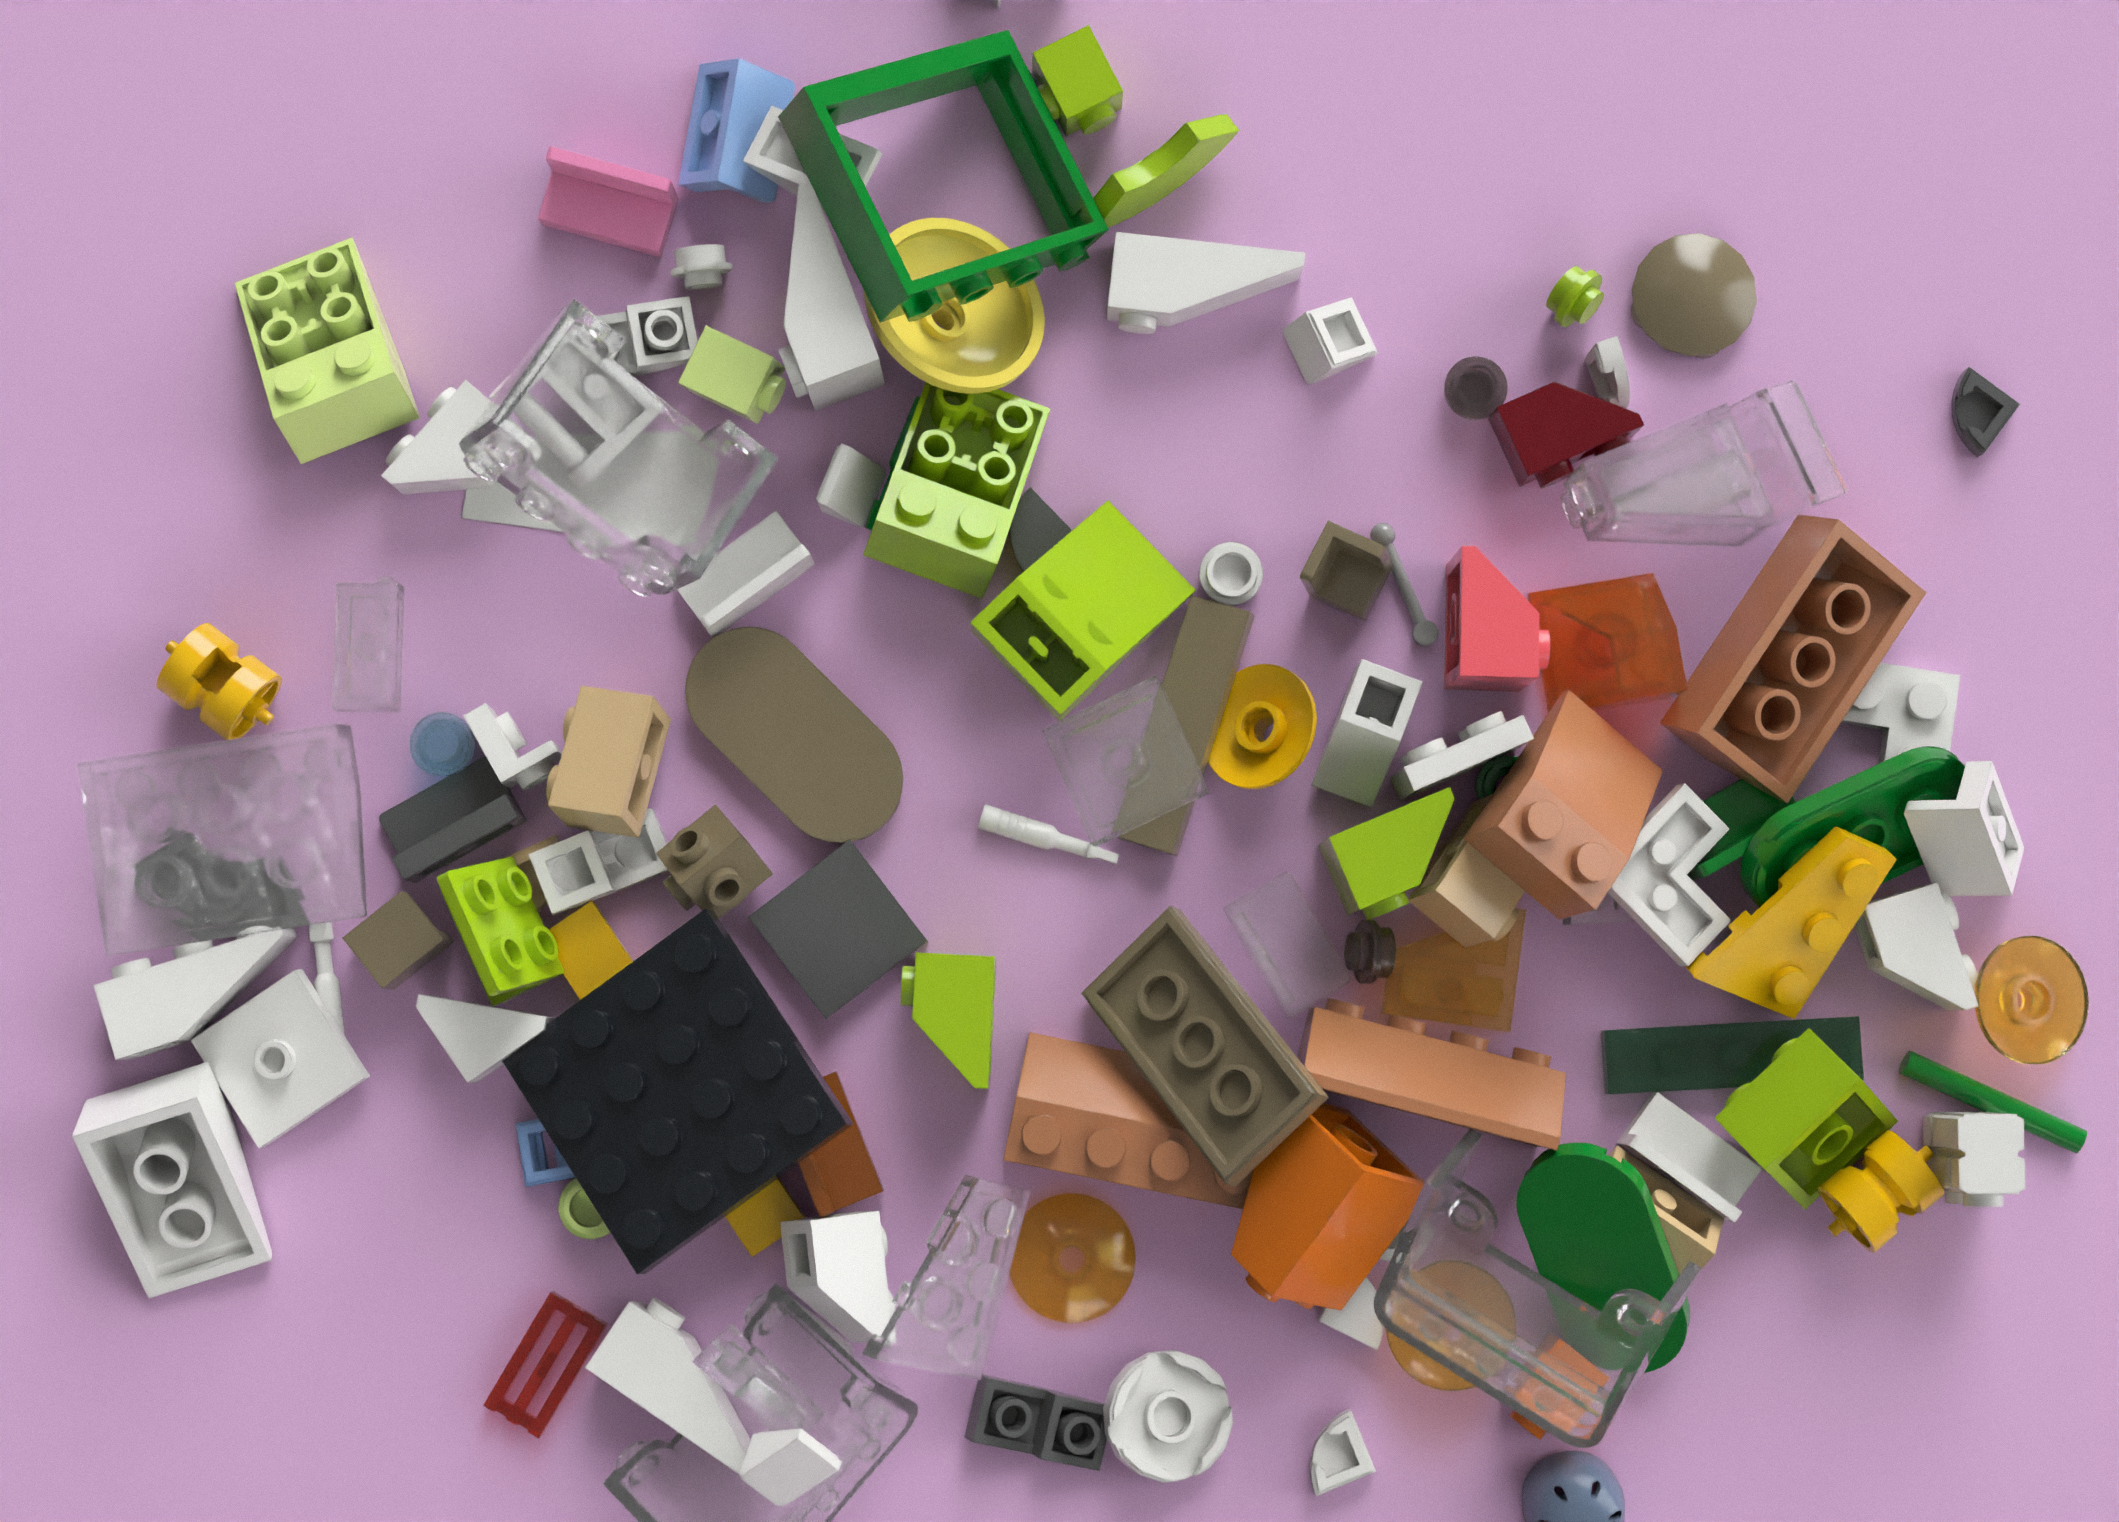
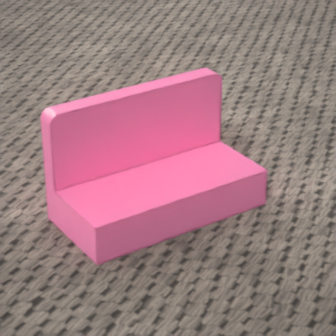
(608, 202)

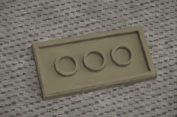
(1204, 1046)

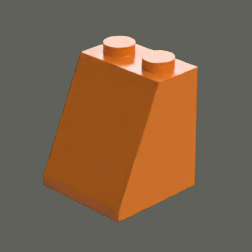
(1323, 1211)

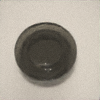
(1475, 388)
(1370, 952)

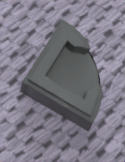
(1979, 411)
(1035, 529)

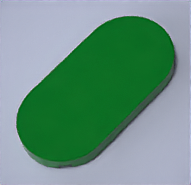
(1864, 805)
(1598, 1232)

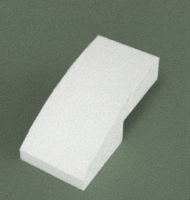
(598, 864)

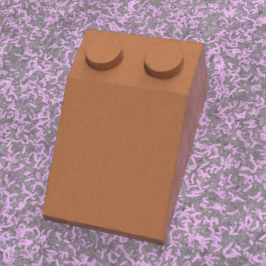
(1568, 810)

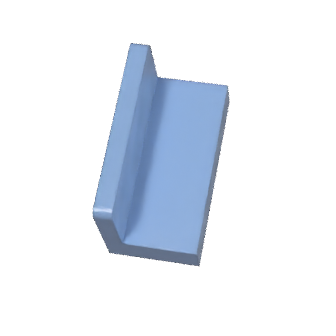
(723, 122)

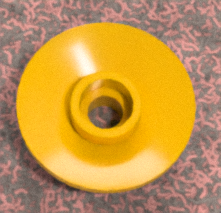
(1256, 700)

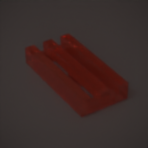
(516, 1412)

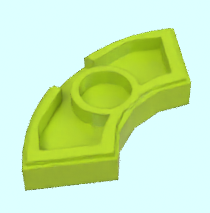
(1164, 169)

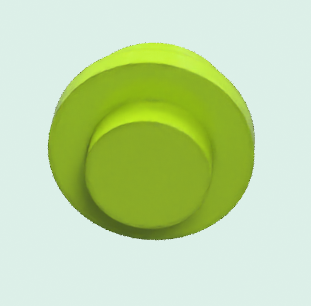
(1575, 296)

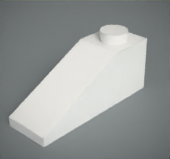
(1179, 279)
(653, 1366)

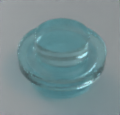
(442, 744)

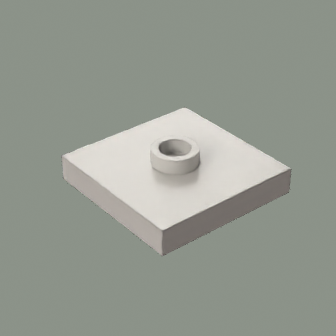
(280, 1058)

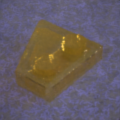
(1457, 984)

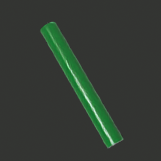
(1991, 1100)

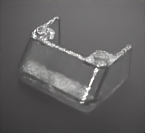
(1509, 1324)

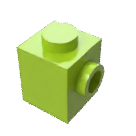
(1077, 83)

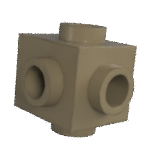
(712, 864)

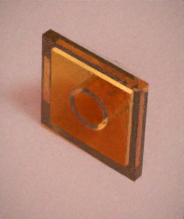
(1610, 643)

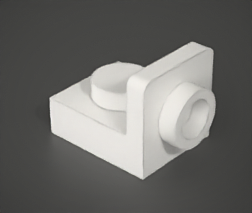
(500, 741)

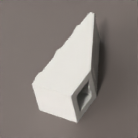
(177, 1000)

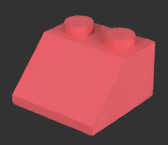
(1489, 629)

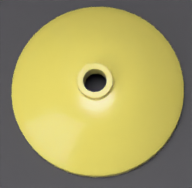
(980, 341)

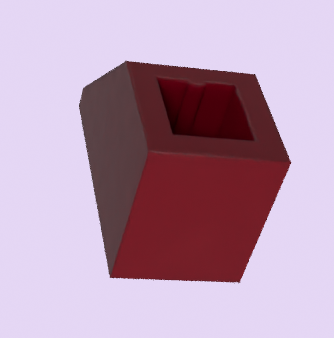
(1556, 428)

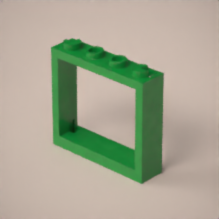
(1027, 129)

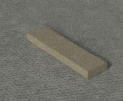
(1198, 690)

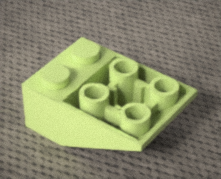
(325, 352)

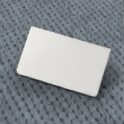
(747, 574)
(1969, 841)
(1689, 1155)

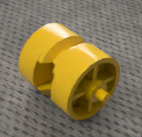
(226, 688)
(1890, 1183)

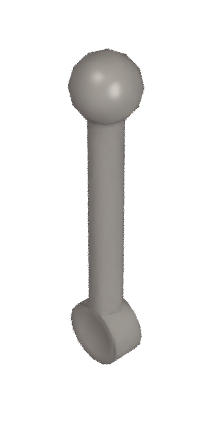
(1425, 631)

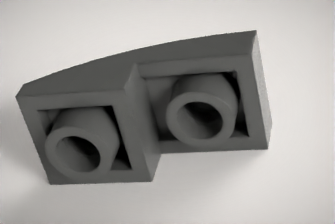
(1037, 1422)

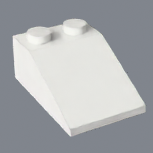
(827, 334)
(174, 1179)

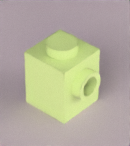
(734, 375)

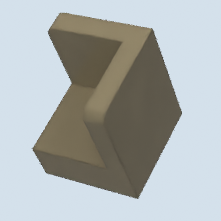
(1346, 570)
(396, 941)

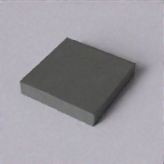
(838, 929)

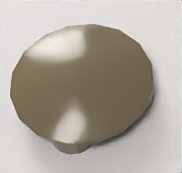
(1693, 295)

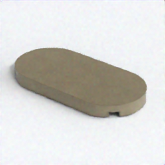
(794, 734)

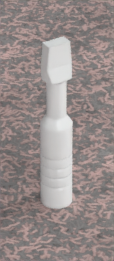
(1038, 834)
(326, 982)

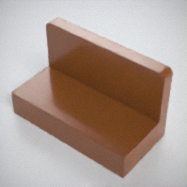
(843, 1167)

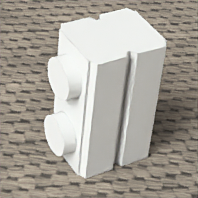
(1976, 1155)

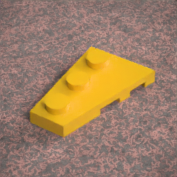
(1797, 932)

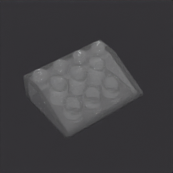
(226, 838)

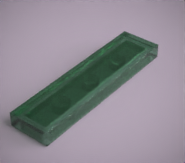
(1713, 1053)

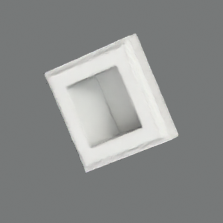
(1329, 340)
(850, 486)
(786, 1464)

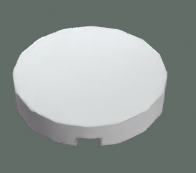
(1167, 1416)

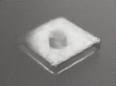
(1125, 761)

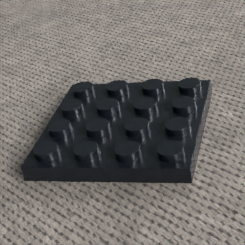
(676, 1091)

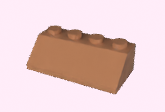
(1794, 656)
(1434, 1077)
(1100, 1119)

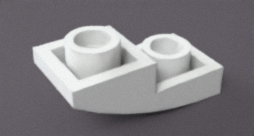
(656, 335)

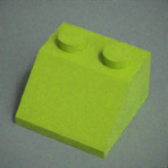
(1386, 855)
(955, 1008)
(1805, 1116)

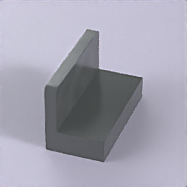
(450, 820)

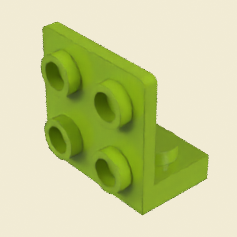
(501, 928)

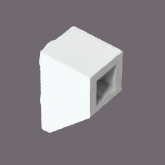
(434, 456)
(1366, 732)
(1914, 945)
(841, 1270)

